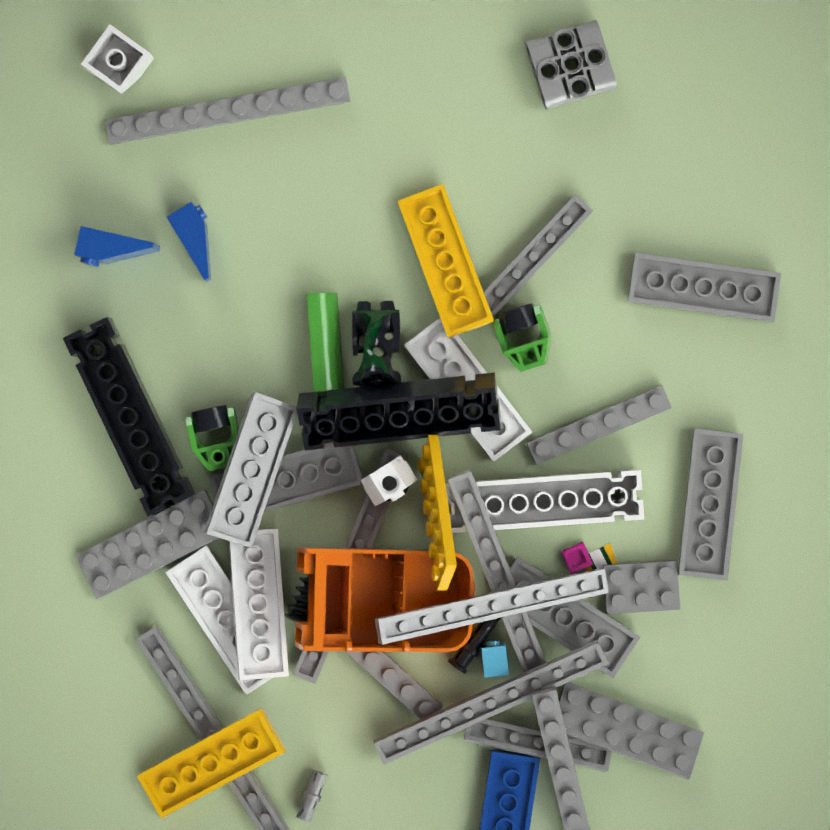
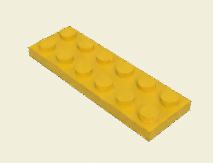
(445, 261)
(437, 511)
(211, 763)

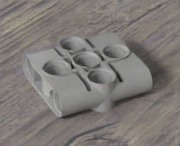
(589, 40)

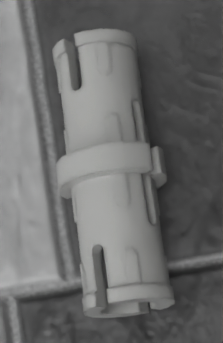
(311, 796)

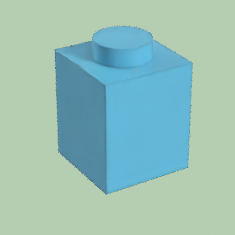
(494, 658)

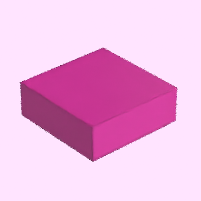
(576, 557)

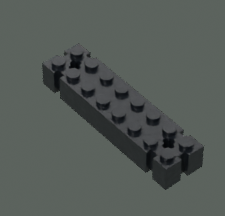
(399, 411)
(129, 416)

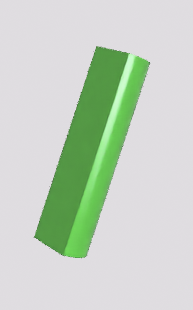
(325, 341)

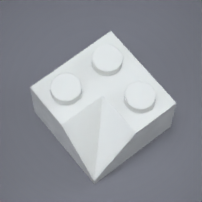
(117, 60)

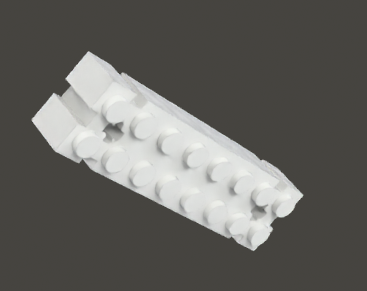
(555, 500)

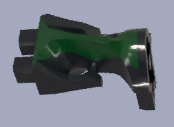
(374, 326)

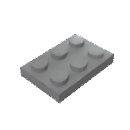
(642, 587)

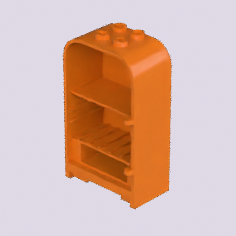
(363, 584)

